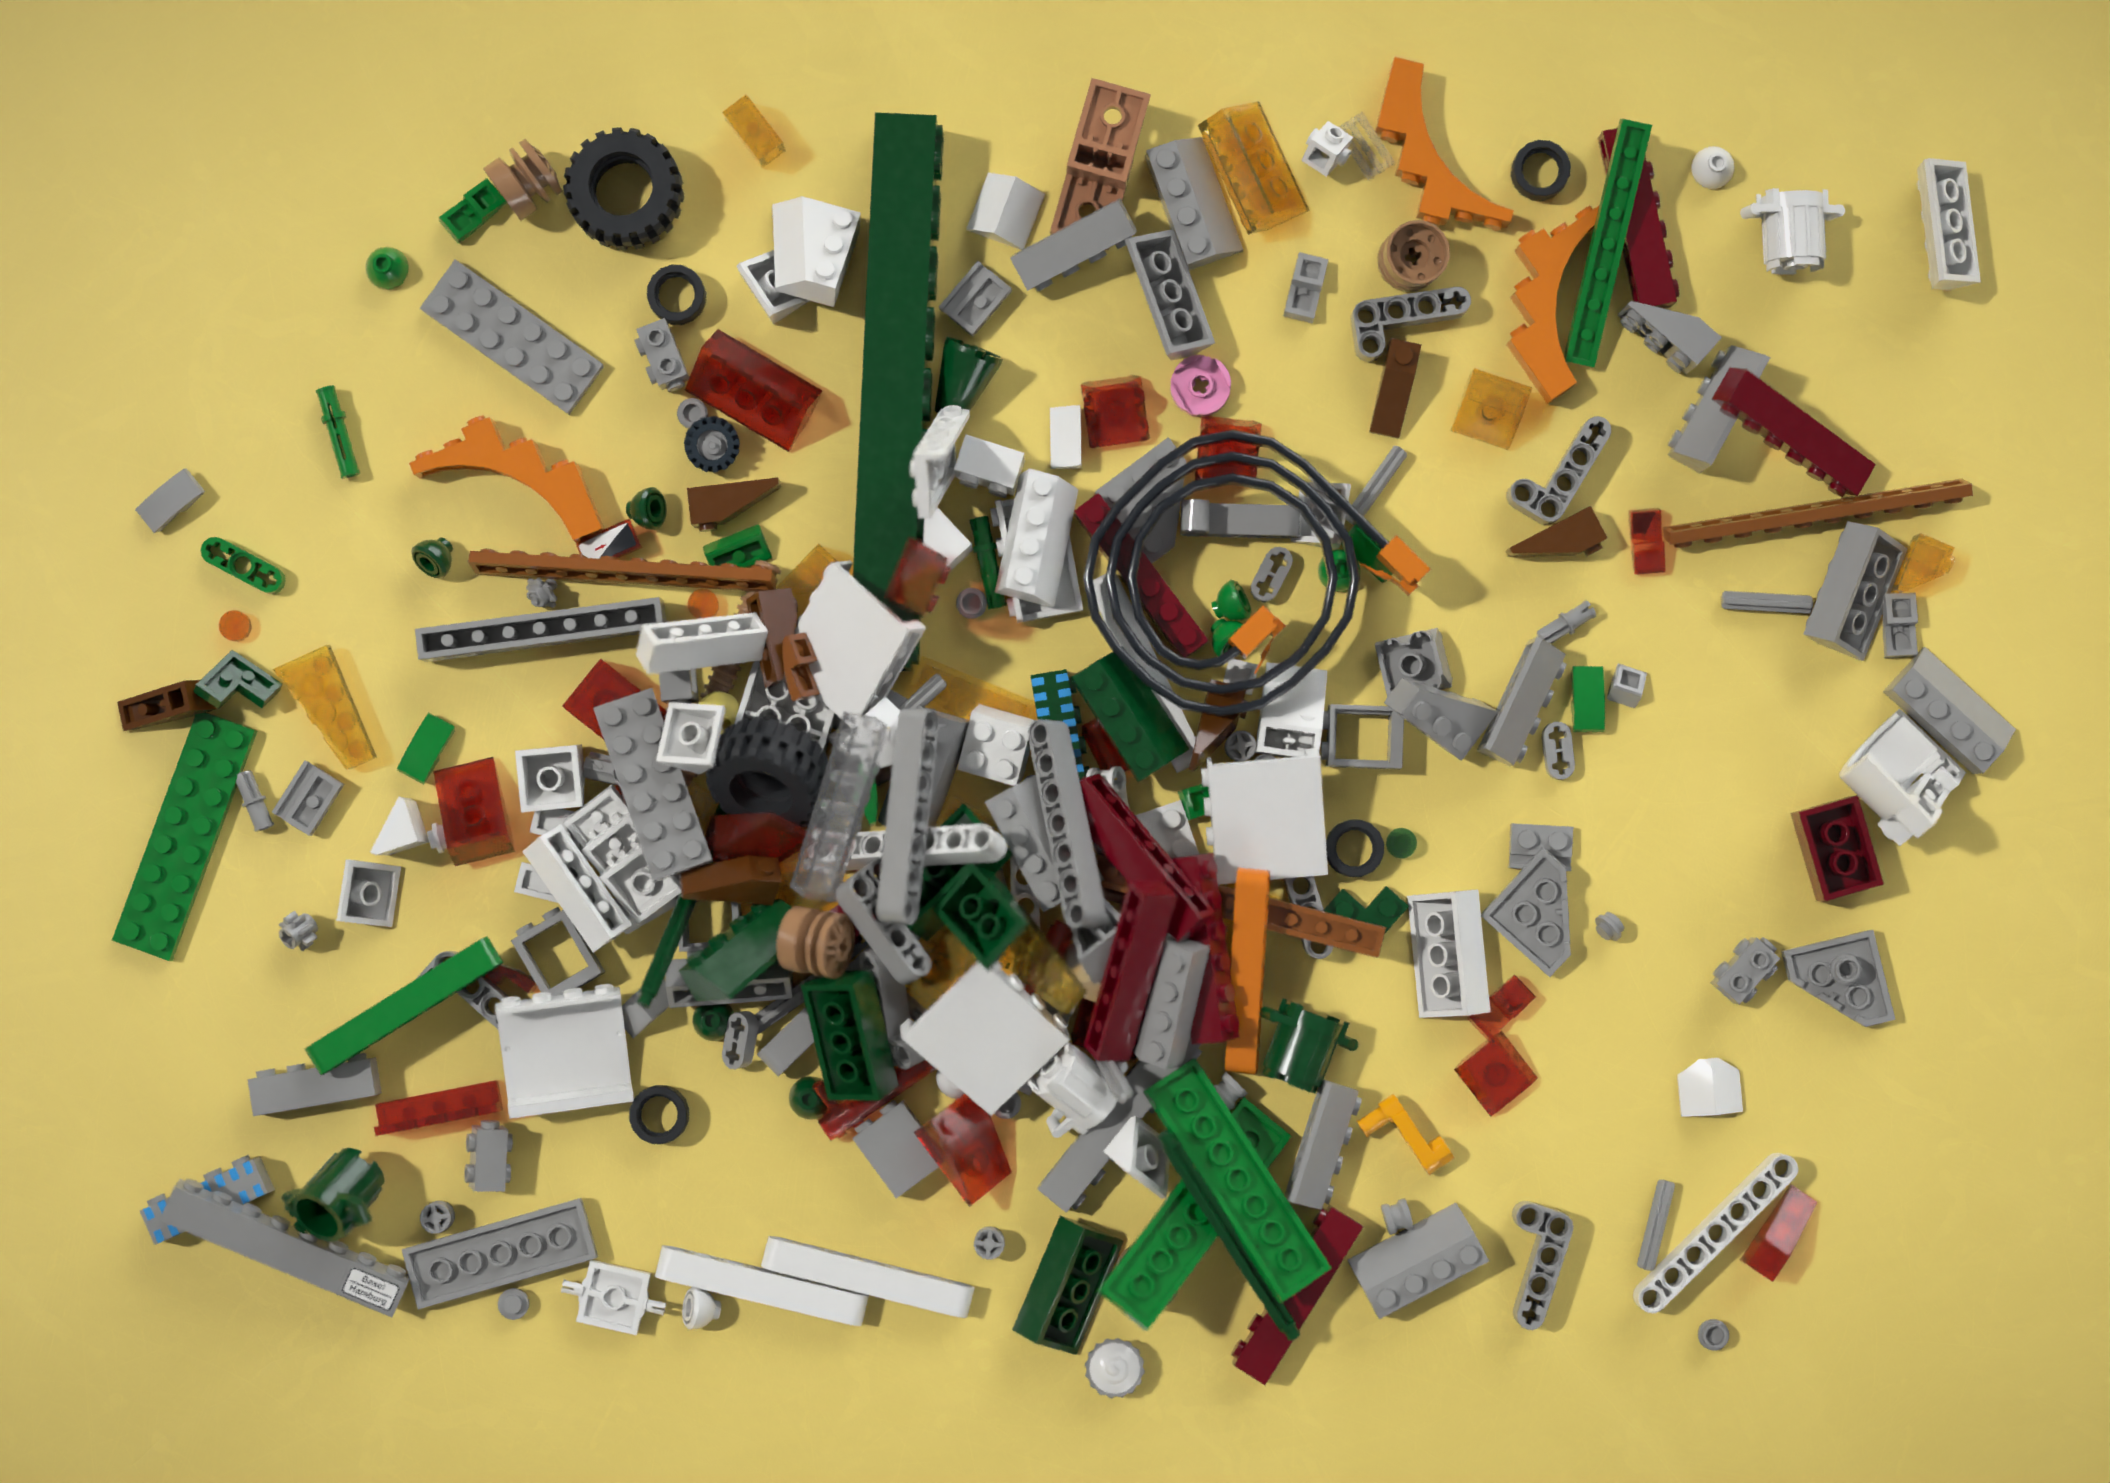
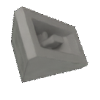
(638, 1018)

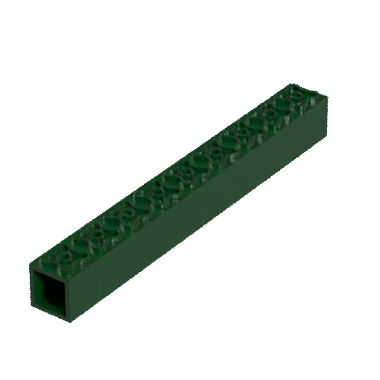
(897, 345)

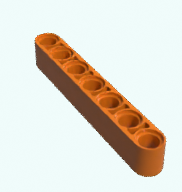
(1248, 967)

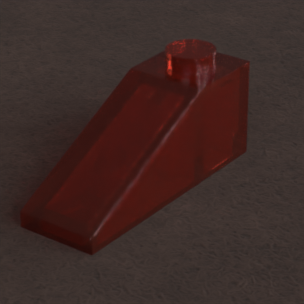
(1779, 1234)

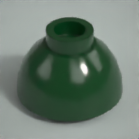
(647, 508)
(433, 557)
(711, 1021)
(805, 1100)

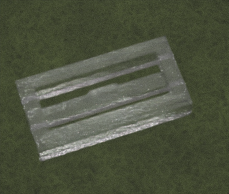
(1378, 168)

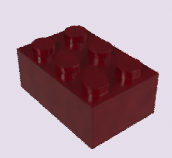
(1837, 848)

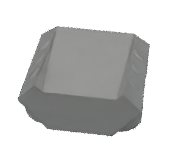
(1415, 658)

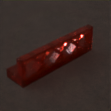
(438, 1107)

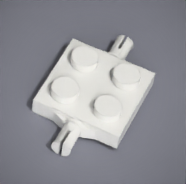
(613, 1297)

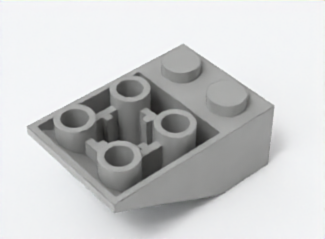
(1675, 335)

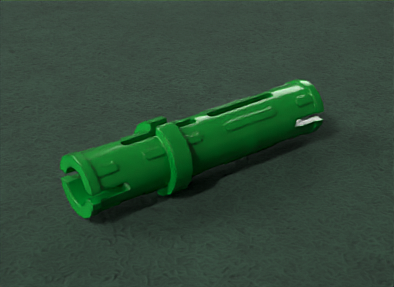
(327, 397)
(987, 560)

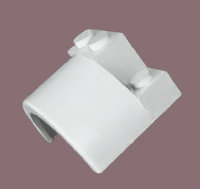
(1887, 767)

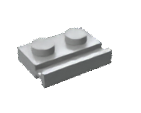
(975, 298)
(308, 798)
(1530, 838)

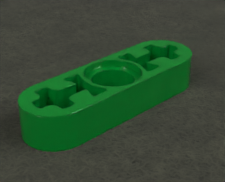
(258, 582)

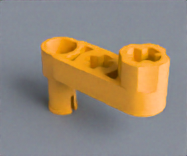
(1430, 1155)

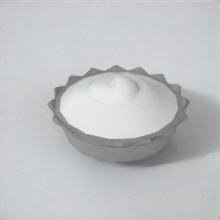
(1114, 1368)

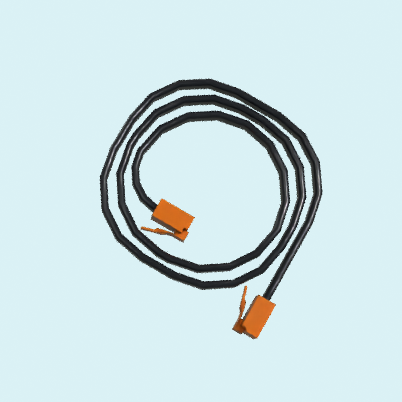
(1252, 633)

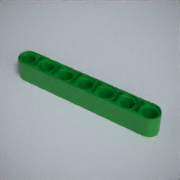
(404, 1005)

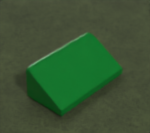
(739, 548)
(1367, 551)

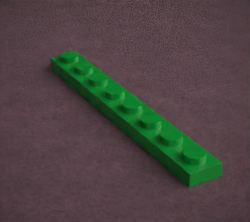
(1607, 242)

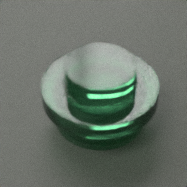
(1401, 843)

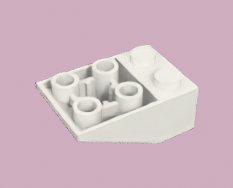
(1294, 718)

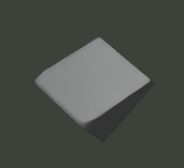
(1627, 686)

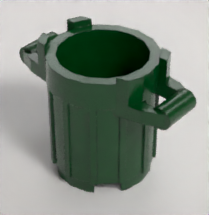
(1303, 1045)
(336, 1196)

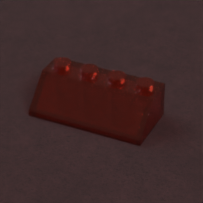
(752, 390)

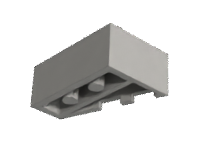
(1442, 716)
(1095, 944)

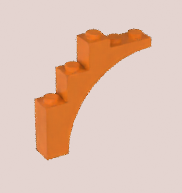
(1419, 162)
(1538, 345)
(485, 451)

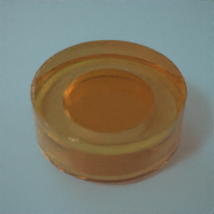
(703, 604)
(235, 625)

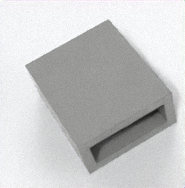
(894, 1147)

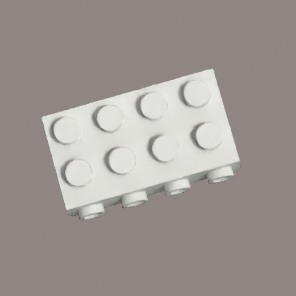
(936, 459)
(1068, 594)

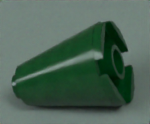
(964, 374)

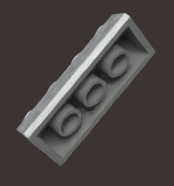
(1193, 201)
(1170, 293)
(1705, 423)
(1854, 589)
(1522, 702)
(1950, 712)
(948, 752)
(1023, 826)
(1171, 1003)
(1321, 1145)
(1417, 1260)

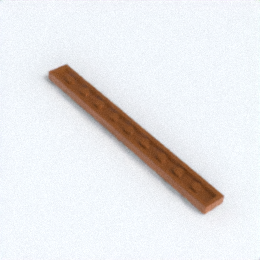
(1829, 511)
(610, 569)
(1286, 918)

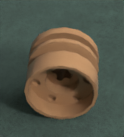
(523, 179)
(1419, 240)
(815, 942)

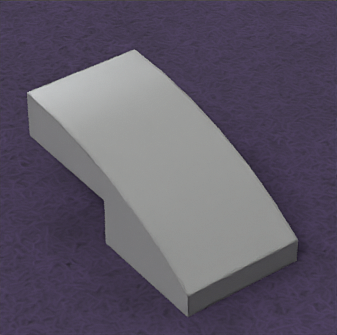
(1305, 287)
(169, 500)
(1899, 625)

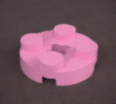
(1207, 369)

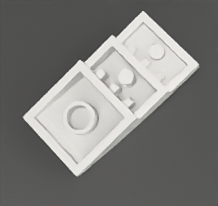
(615, 851)

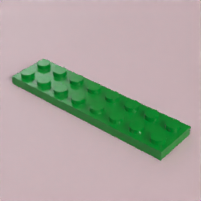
(184, 836)
(1238, 1180)
(1178, 1234)

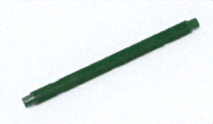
(668, 945)
(1225, 1230)

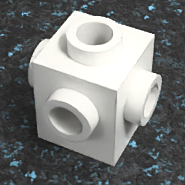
(1327, 148)

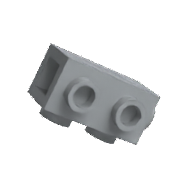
(663, 355)
(1752, 963)
(488, 1157)

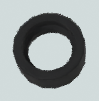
(1551, 149)
(663, 275)
(1377, 848)
(636, 1111)

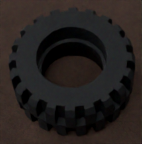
(606, 153)
(767, 770)

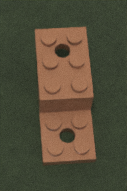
(1101, 151)

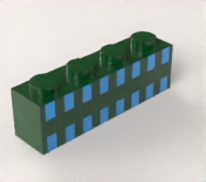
(1054, 702)

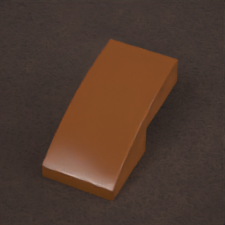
(796, 660)

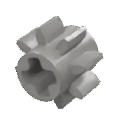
(298, 931)

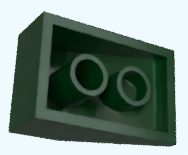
(982, 915)

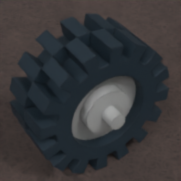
(711, 444)

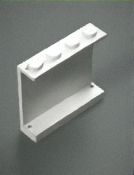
(855, 642)
(1266, 816)
(987, 1035)
(564, 1051)

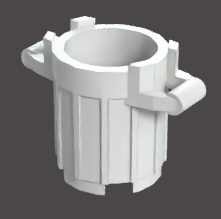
(1793, 228)
(1075, 1090)

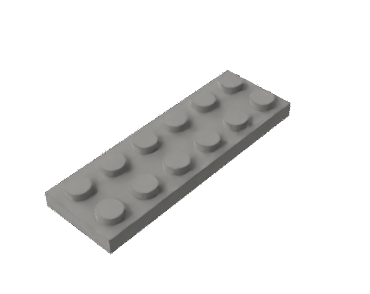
(512, 337)
(652, 791)
(499, 1253)

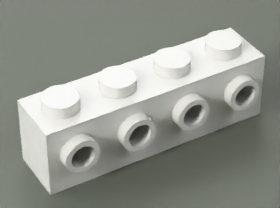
(701, 643)
(577, 888)

